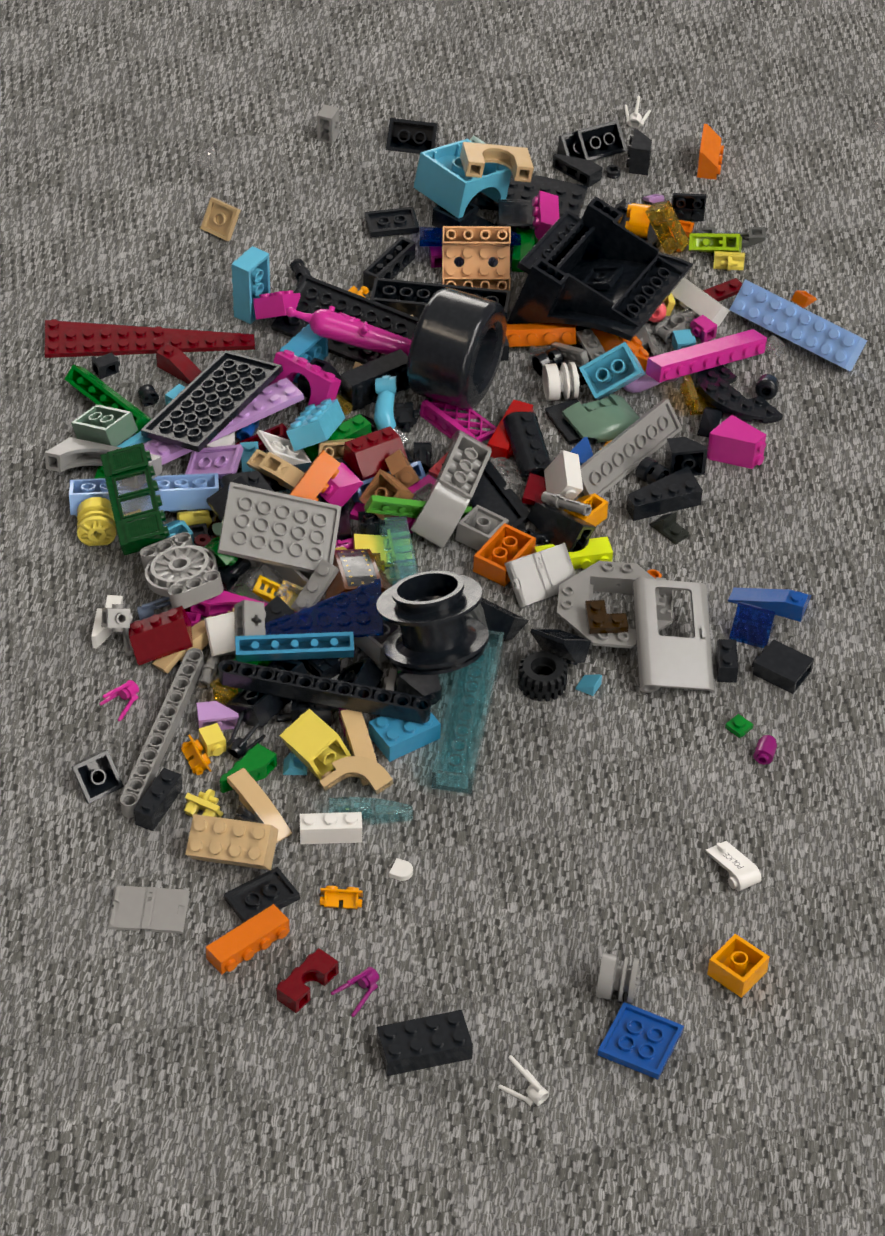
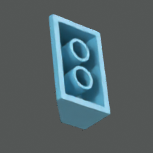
(612, 371)

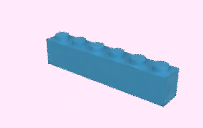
(294, 646)

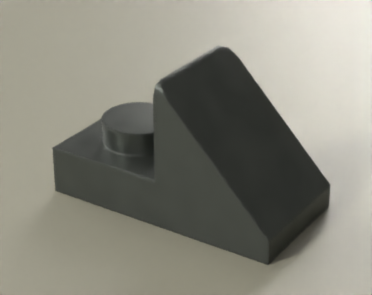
(669, 528)

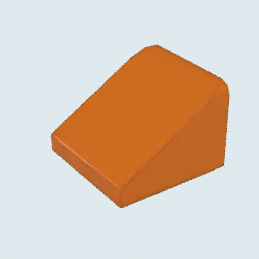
(803, 298)

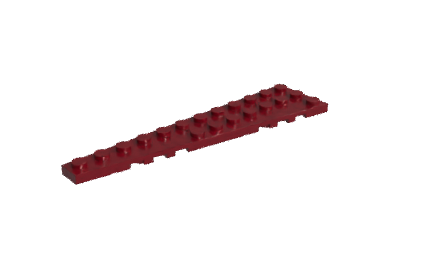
(96, 339)

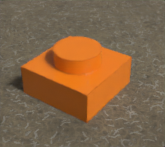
(687, 227)

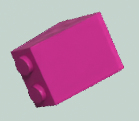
(736, 443)

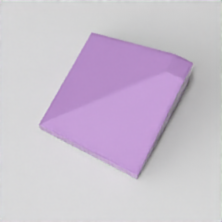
(654, 198)

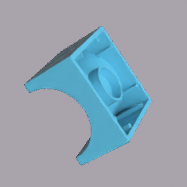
(444, 181)

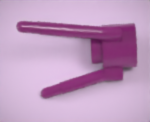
(365, 979)

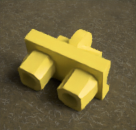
(728, 260)
(204, 802)

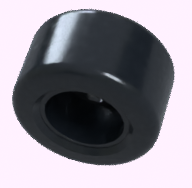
(456, 348)

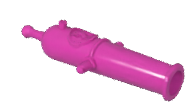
(351, 331)

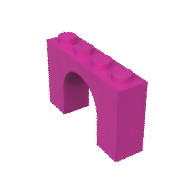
(322, 383)

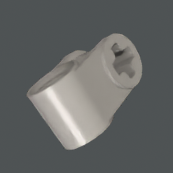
(666, 328)

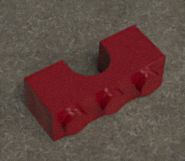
(316, 967)

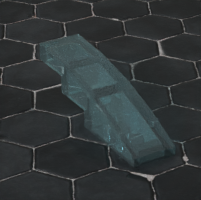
(377, 809)

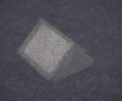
(247, 581)

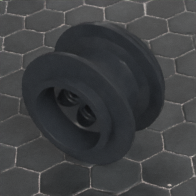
(433, 623)

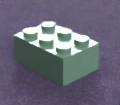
(105, 425)

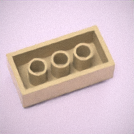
(232, 842)

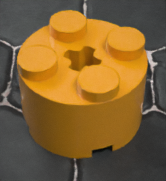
(638, 219)

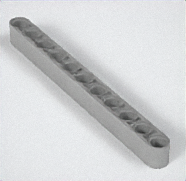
(162, 731)

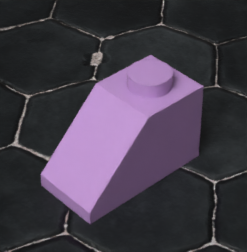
(215, 712)

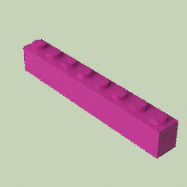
(706, 355)

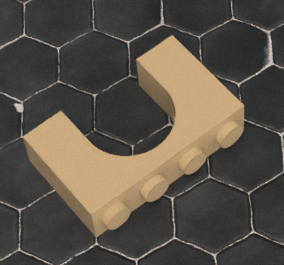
(515, 158)

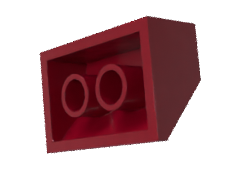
(368, 453)
(161, 635)

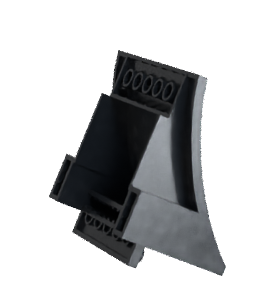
(568, 253)

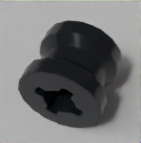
(148, 395)

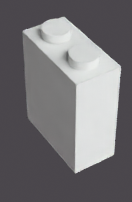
(564, 475)

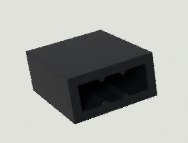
(782, 666)

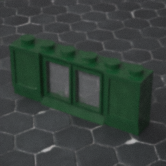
(134, 497)

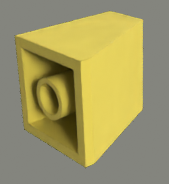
(314, 743)

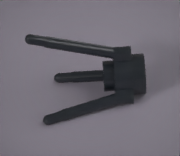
(237, 747)

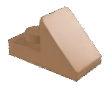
(402, 469)

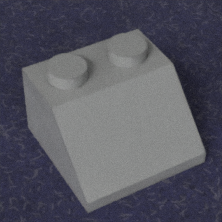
(478, 527)

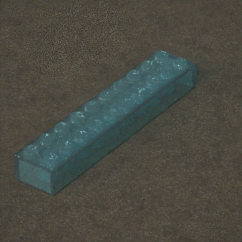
(467, 720)

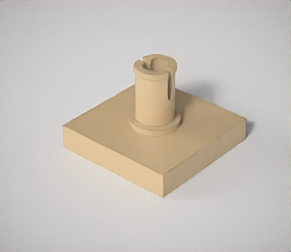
(220, 219)

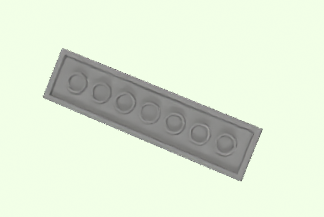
(629, 449)

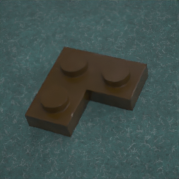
(601, 622)

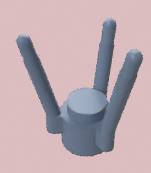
(147, 610)

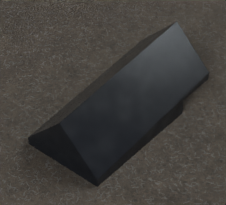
(593, 142)

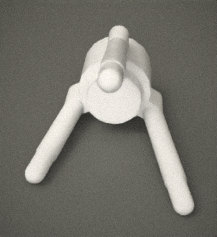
(635, 119)
(535, 1091)

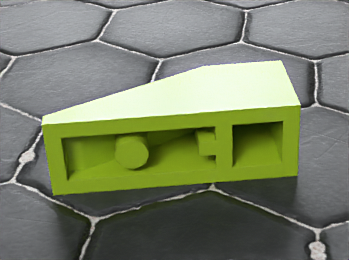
(715, 242)

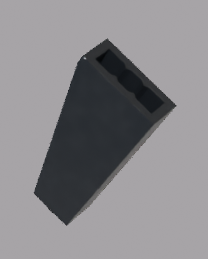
(561, 526)

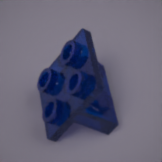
(752, 625)

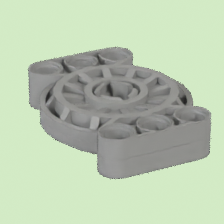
(181, 571)

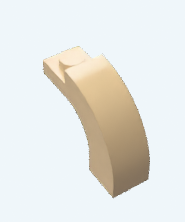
(358, 767)

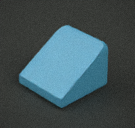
(589, 684)
(293, 766)

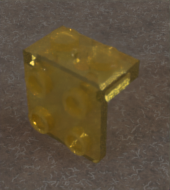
(692, 397)

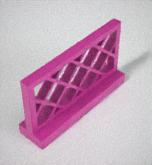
(443, 422)

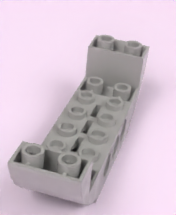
(452, 488)

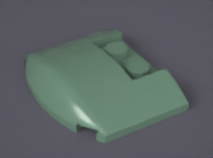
(601, 418)

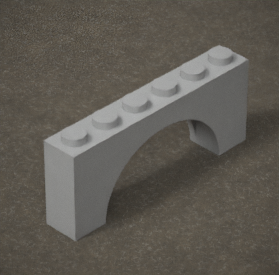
(79, 452)

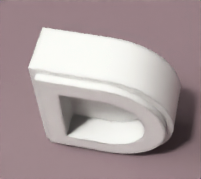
(401, 870)

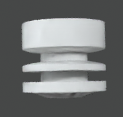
(560, 381)

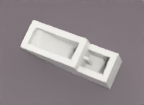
(100, 633)

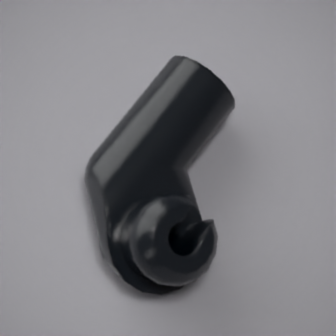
(540, 538)

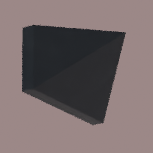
(710, 420)

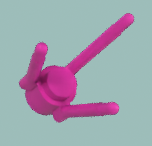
(125, 691)

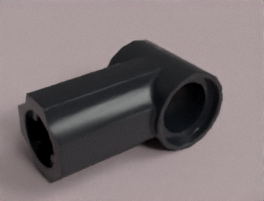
(423, 453)
(231, 573)

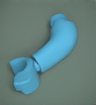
(383, 412)

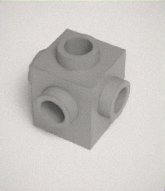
(116, 617)

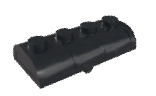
(527, 443)

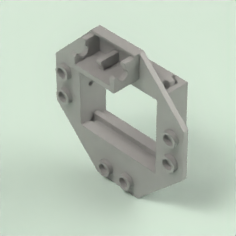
(611, 578)

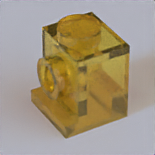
(222, 693)

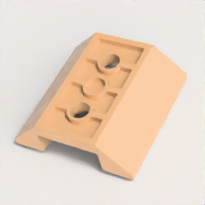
(476, 247)

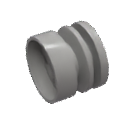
(618, 978)

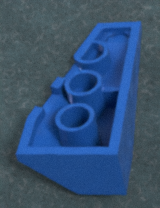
(784, 602)

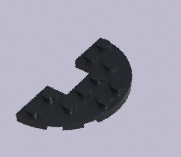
(716, 390)

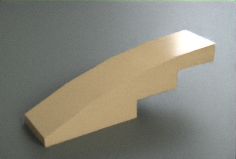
(200, 640)
(357, 735)
(257, 801)

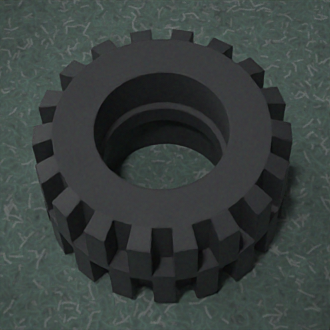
(542, 686)

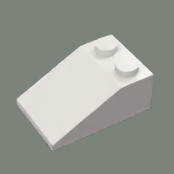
(283, 448)

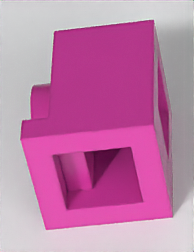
(703, 328)

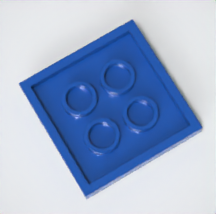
(640, 1040)

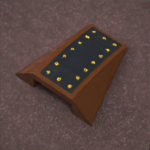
(355, 569)

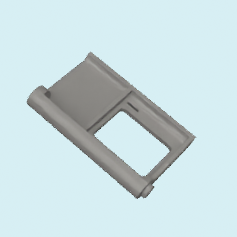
(669, 659)

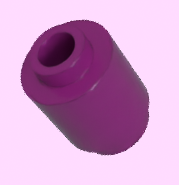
(765, 749)

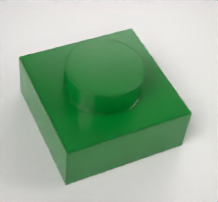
(739, 726)

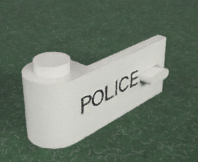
(741, 870)

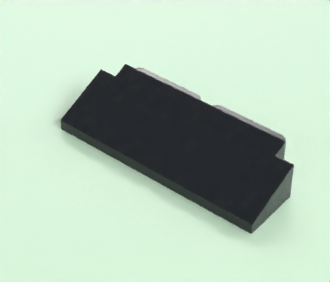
(493, 496)

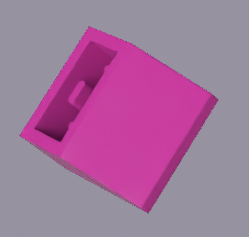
(275, 304)

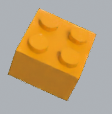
(738, 965)

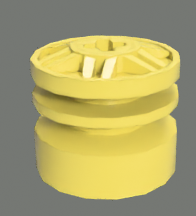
(95, 522)

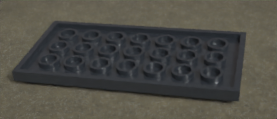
(320, 295)
(211, 401)

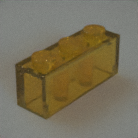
(667, 227)

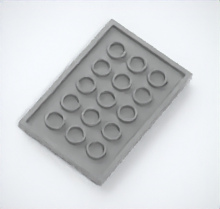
(278, 528)

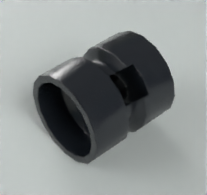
(549, 357)
(651, 471)

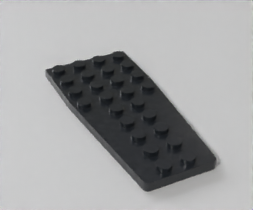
(570, 195)

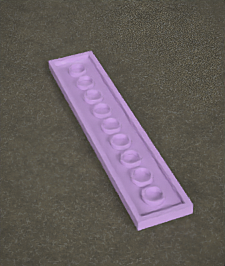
(269, 401)

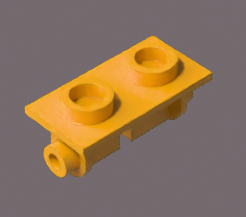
(200, 761)
(349, 896)

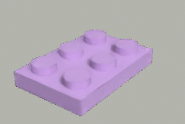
(218, 460)

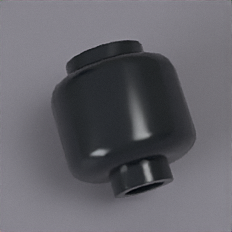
(767, 386)

